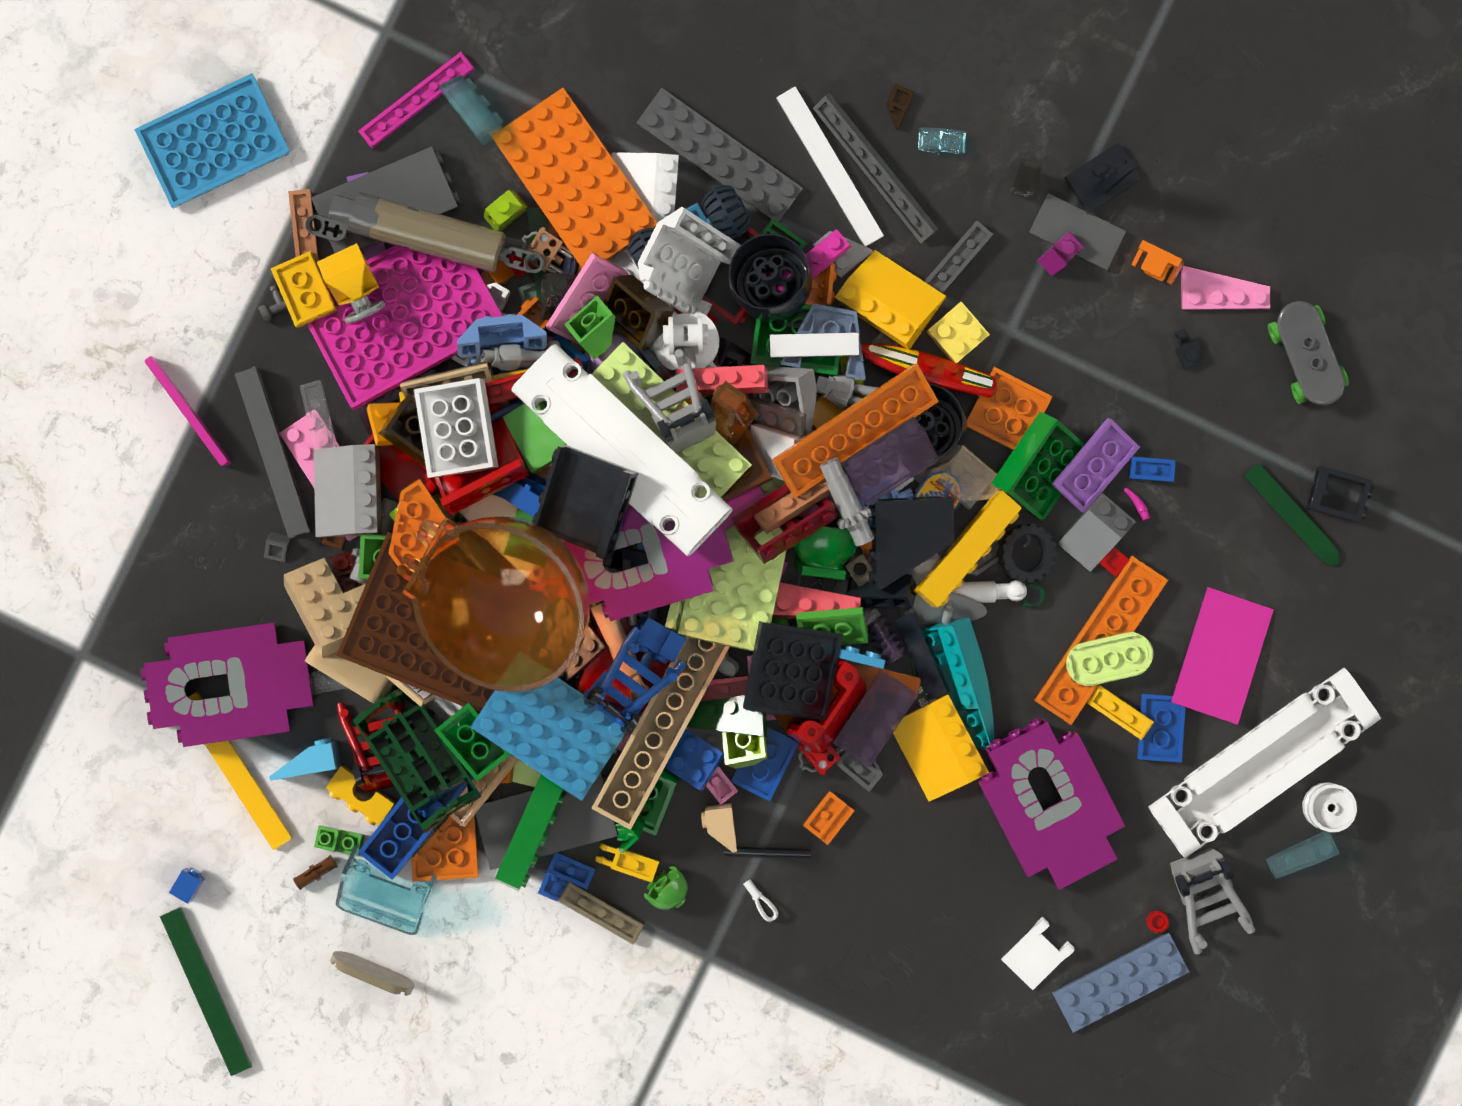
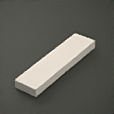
(814, 345)

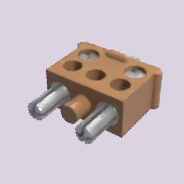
(541, 244)

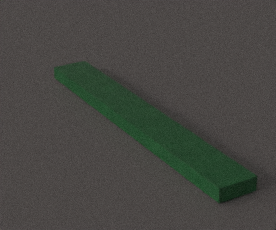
(206, 991)

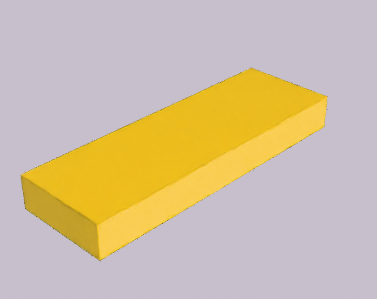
(1120, 712)

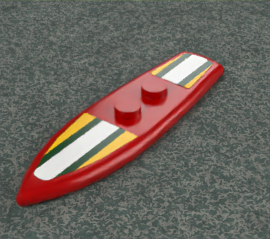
(934, 368)

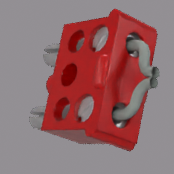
(818, 760)

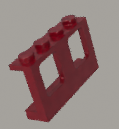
(791, 531)

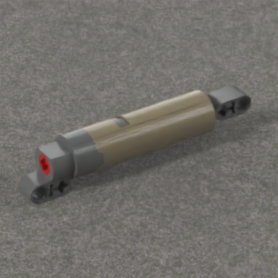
(420, 232)

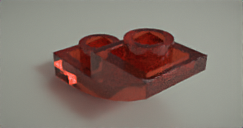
(342, 568)

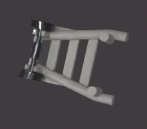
(690, 430)
(1199, 866)

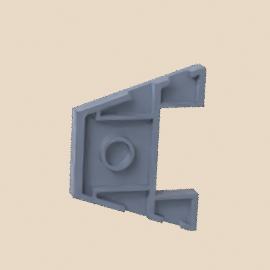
(829, 319)

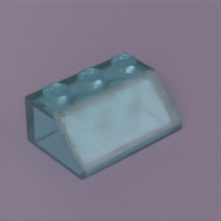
(472, 108)

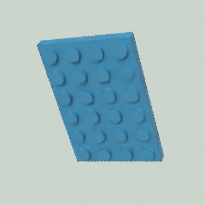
(212, 141)
(552, 733)

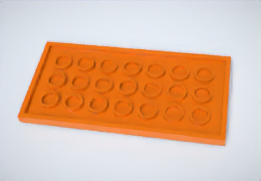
(573, 179)

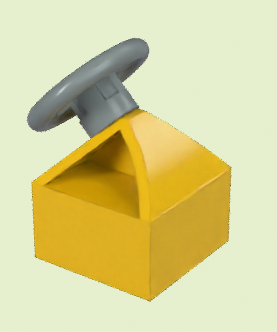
(351, 281)

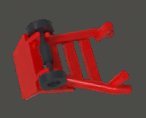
(364, 777)

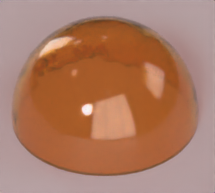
(498, 600)

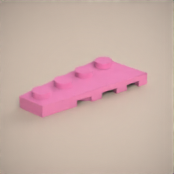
(1218, 292)

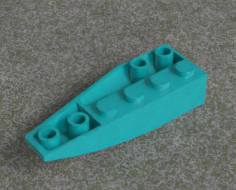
(966, 677)

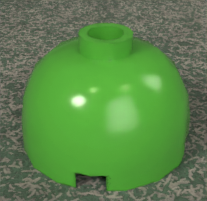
(667, 890)

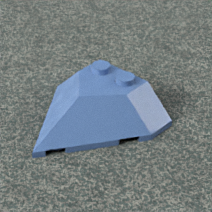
(499, 331)

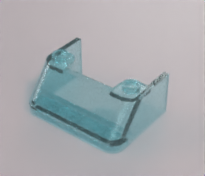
(382, 899)

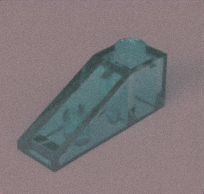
(1303, 855)

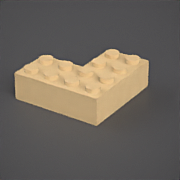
(322, 604)

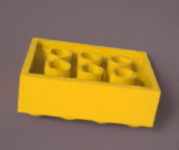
(890, 299)
(939, 748)

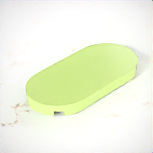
(1109, 659)

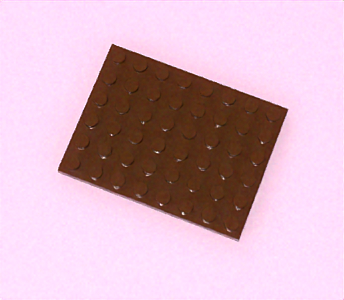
(389, 641)

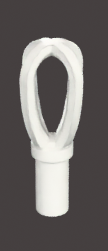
(758, 895)

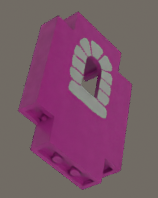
(662, 581)
(261, 677)
(1067, 835)

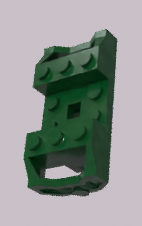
(428, 779)

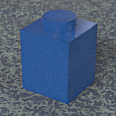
(187, 884)

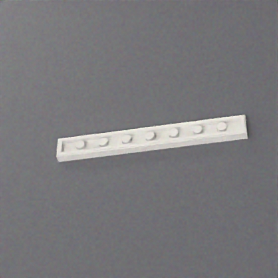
(830, 166)

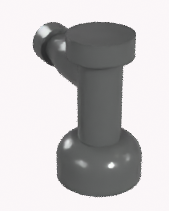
(280, 305)

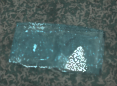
(942, 139)

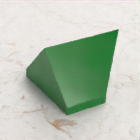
(629, 836)

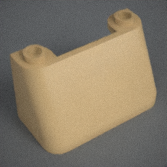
(357, 678)

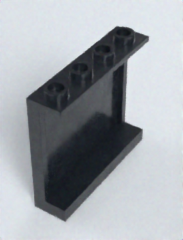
(585, 500)

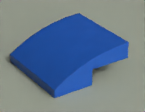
(561, 872)

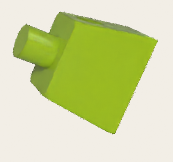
(505, 210)

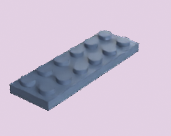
(1120, 982)

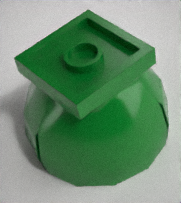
(824, 551)

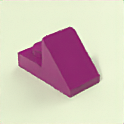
(1060, 253)

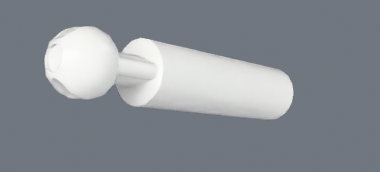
(990, 591)

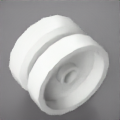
(1316, 807)

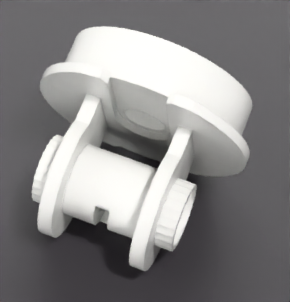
(687, 330)

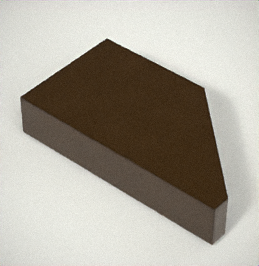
(899, 103)

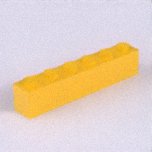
(967, 549)

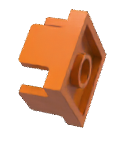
(1158, 262)

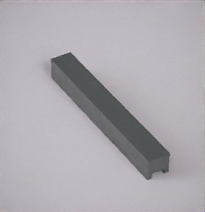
(273, 452)

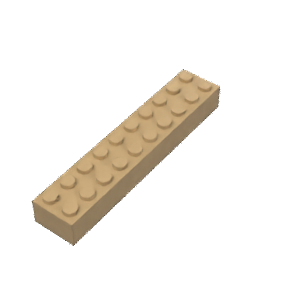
(658, 733)

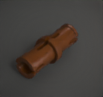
(315, 872)

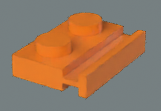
(828, 817)

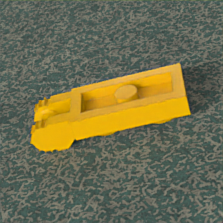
(629, 863)

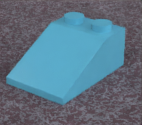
(316, 758)

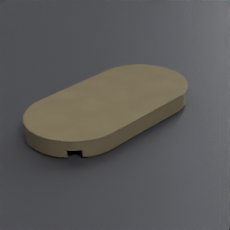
(372, 973)

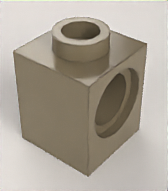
(852, 562)

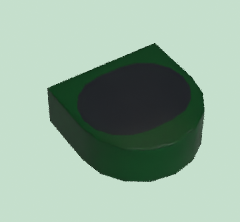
(1034, 596)

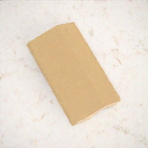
(482, 371)

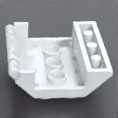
(683, 260)

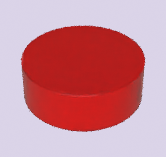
(1157, 921)

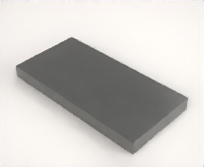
(1097, 235)

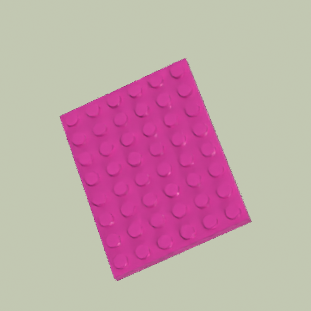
(419, 327)

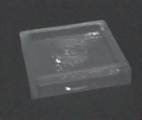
(966, 478)

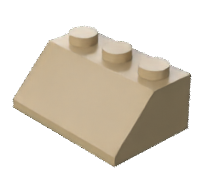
(720, 824)

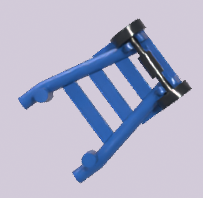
(628, 717)

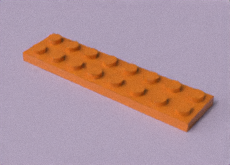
(855, 428)
(1115, 614)

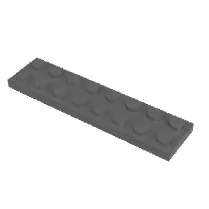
(719, 155)

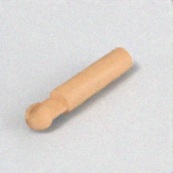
(614, 636)

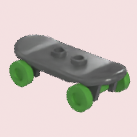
(1310, 353)

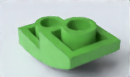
(338, 840)

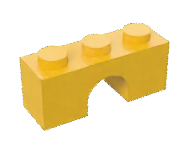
(344, 787)

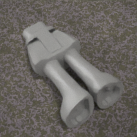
(512, 356)
(841, 390)

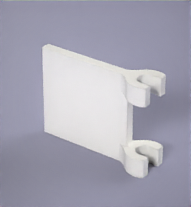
(1035, 956)

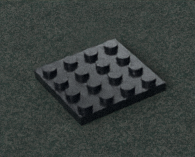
(792, 671)

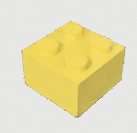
(957, 333)

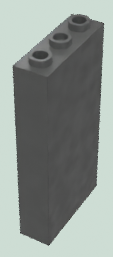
(409, 181)
(573, 827)

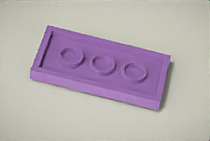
(1095, 465)

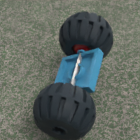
(723, 209)

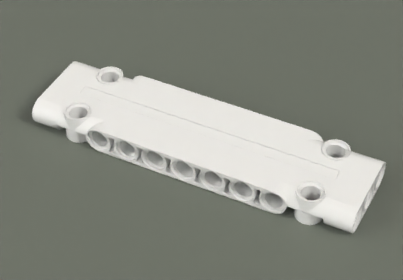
(599, 424)
(1264, 762)

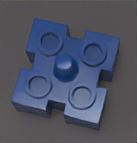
(658, 642)

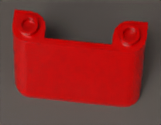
(401, 470)
(820, 734)

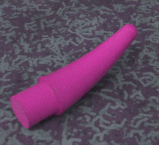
(1139, 504)

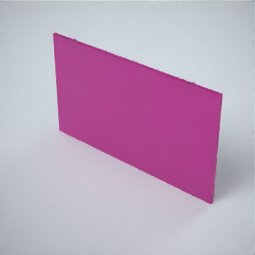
(1222, 655)

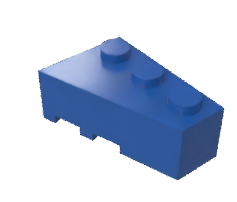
(525, 493)

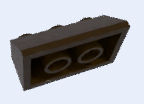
(637, 311)
(404, 429)

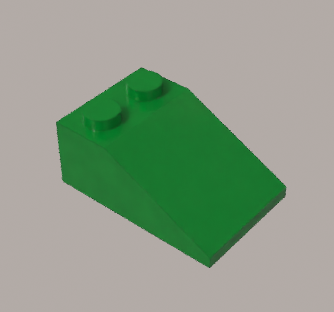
(469, 746)
(658, 801)

